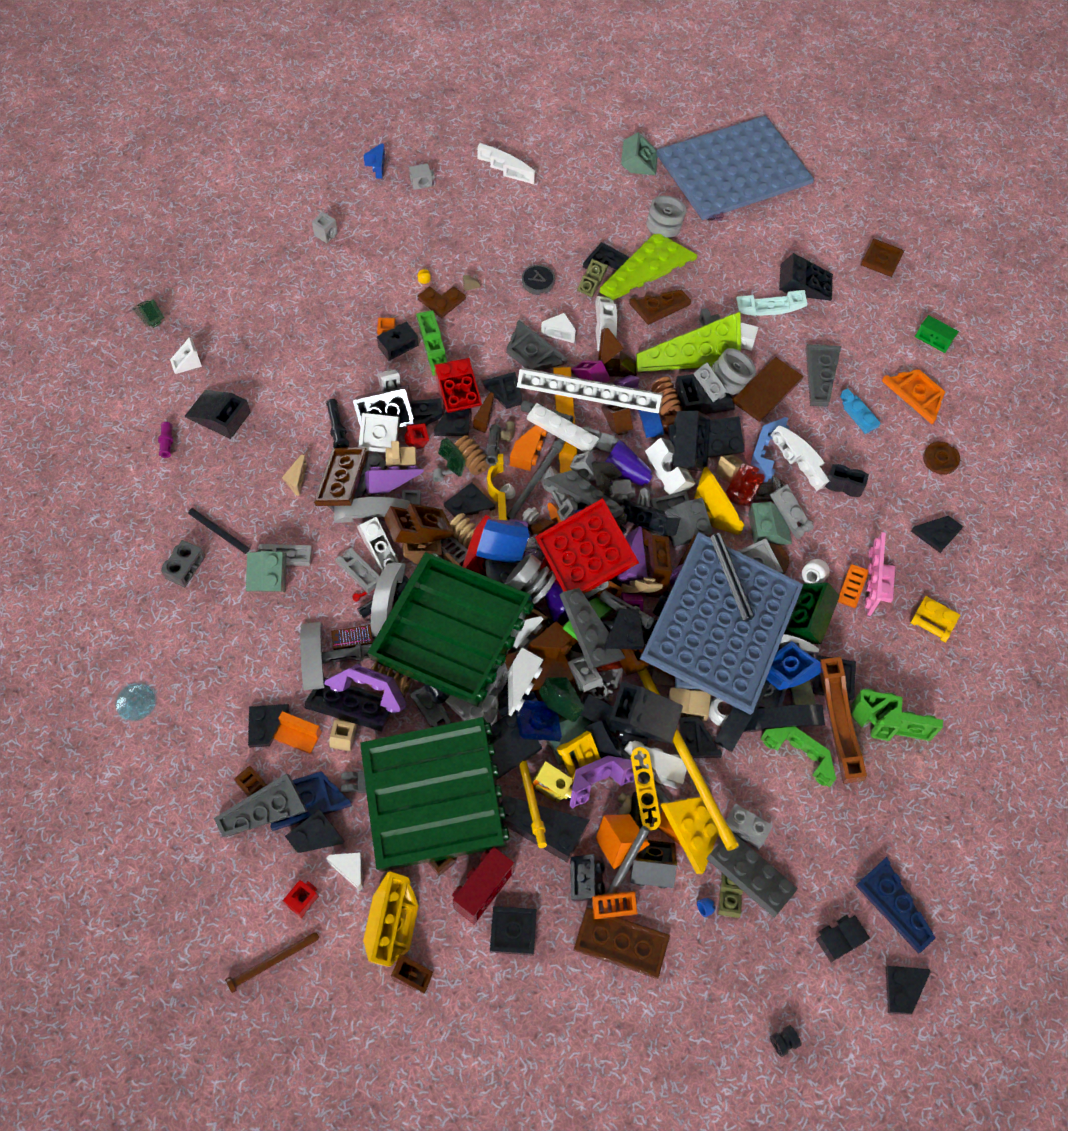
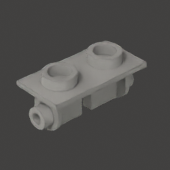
(710, 382)
(606, 441)

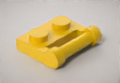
(937, 614)
(584, 749)

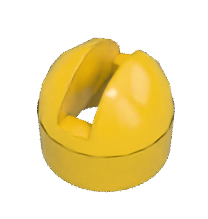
(424, 276)

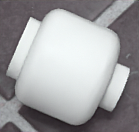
(815, 571)

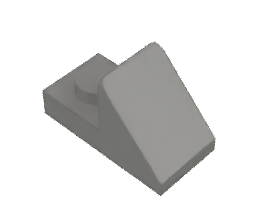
(584, 677)

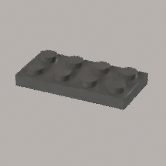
(753, 876)

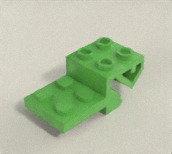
(872, 706)

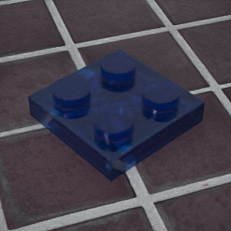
(538, 722)

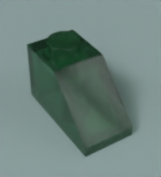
(149, 313)
(561, 697)

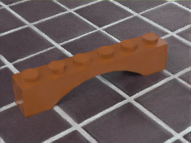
(845, 740)

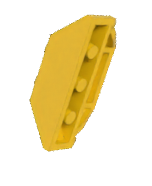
(718, 506)
(390, 920)

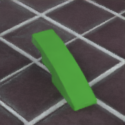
(431, 339)

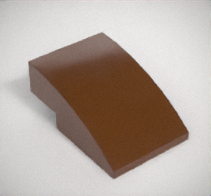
(417, 524)

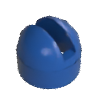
(706, 906)

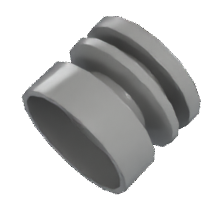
(528, 577)

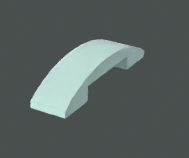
(772, 306)

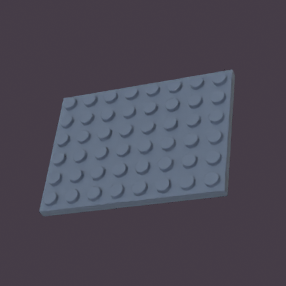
(734, 167)
(704, 635)

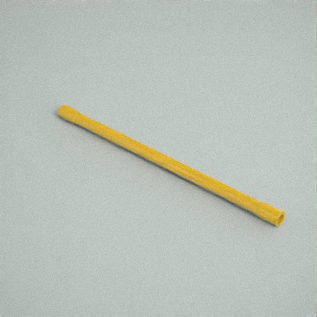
(723, 829)

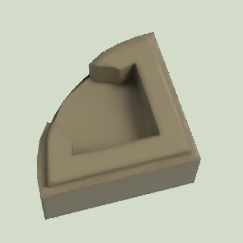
(470, 283)

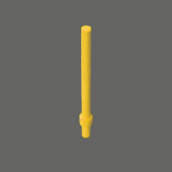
(538, 826)

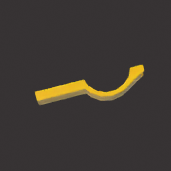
(495, 494)

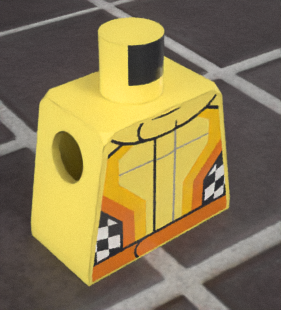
(547, 780)

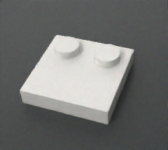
(378, 432)

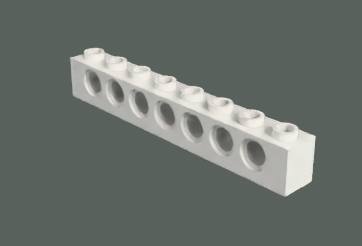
(590, 390)

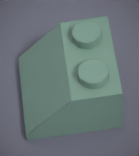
(639, 155)
(768, 524)
(266, 571)

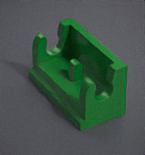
(936, 334)

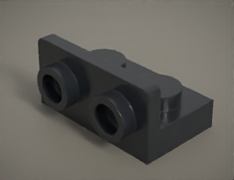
(586, 877)

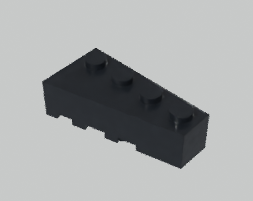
(562, 829)

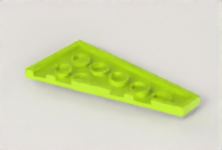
(647, 264)
(693, 347)

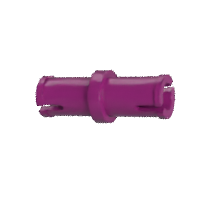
(165, 440)

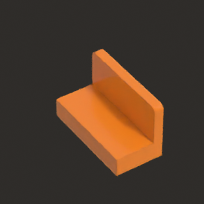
(297, 732)

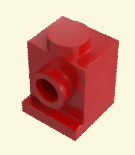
(413, 436)
(292, 899)

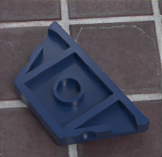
(316, 794)

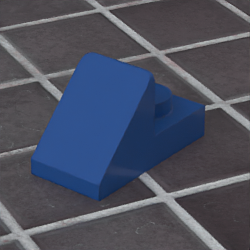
(376, 159)

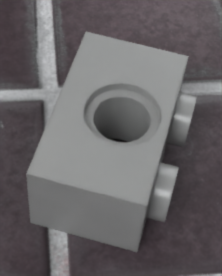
(748, 826)

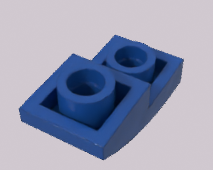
(651, 423)

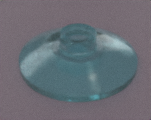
(141, 707)

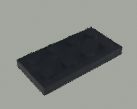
(724, 436)
(350, 705)

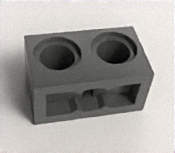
(187, 565)

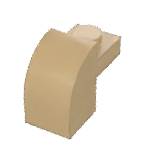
(400, 456)
(342, 735)

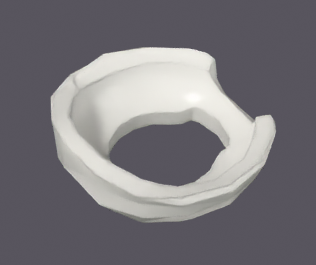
(714, 714)

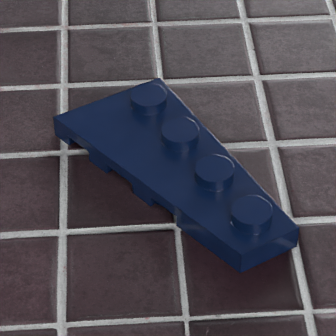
(890, 898)

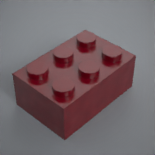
(482, 885)

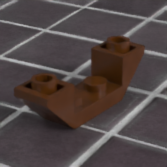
(659, 558)

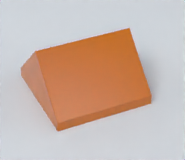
(617, 836)

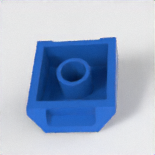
(503, 541)
(792, 667)

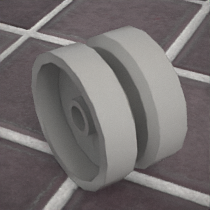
(666, 216)
(734, 370)

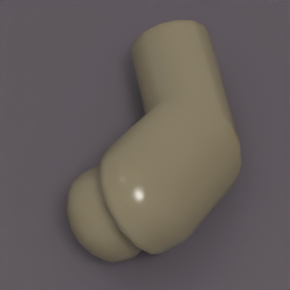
(509, 434)
(626, 801)

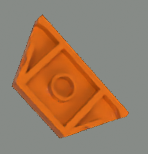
(918, 392)

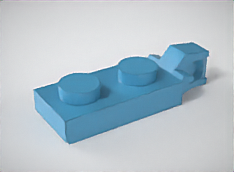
(859, 411)

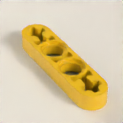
(645, 788)

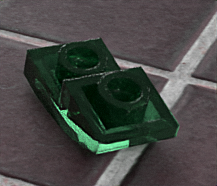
(454, 457)

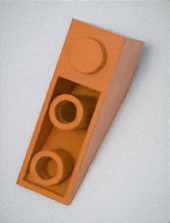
(526, 447)

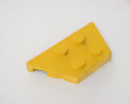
(693, 829)

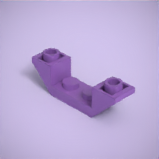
(392, 696)
(617, 768)

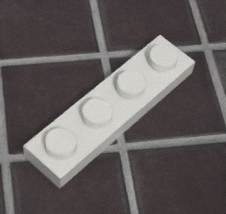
(562, 428)

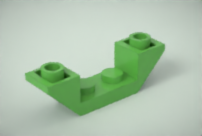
(815, 751)

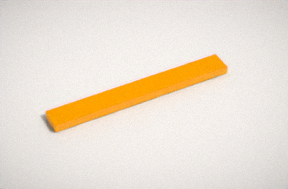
(565, 405)

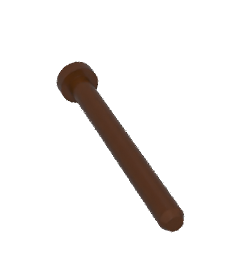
(273, 960)

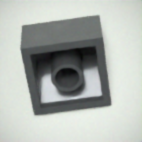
(693, 520)

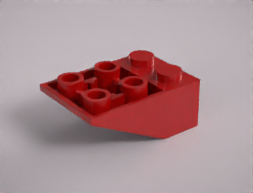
(457, 385)

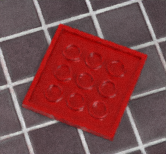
(587, 548)

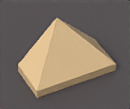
(295, 475)

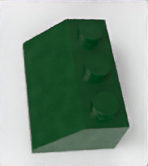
(812, 612)

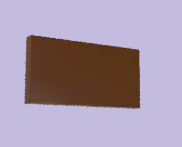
(767, 389)
(341, 476)
(622, 943)

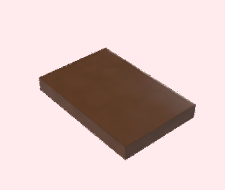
(551, 668)

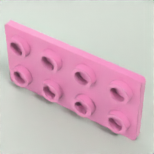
(881, 576)

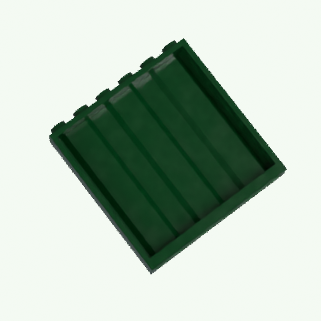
(451, 628)
(433, 794)

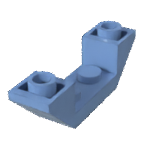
(758, 460)

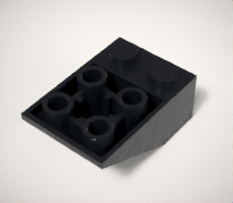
(802, 274)
(695, 398)
(219, 412)
(645, 713)

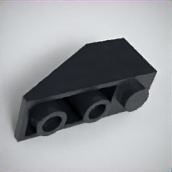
(651, 518)

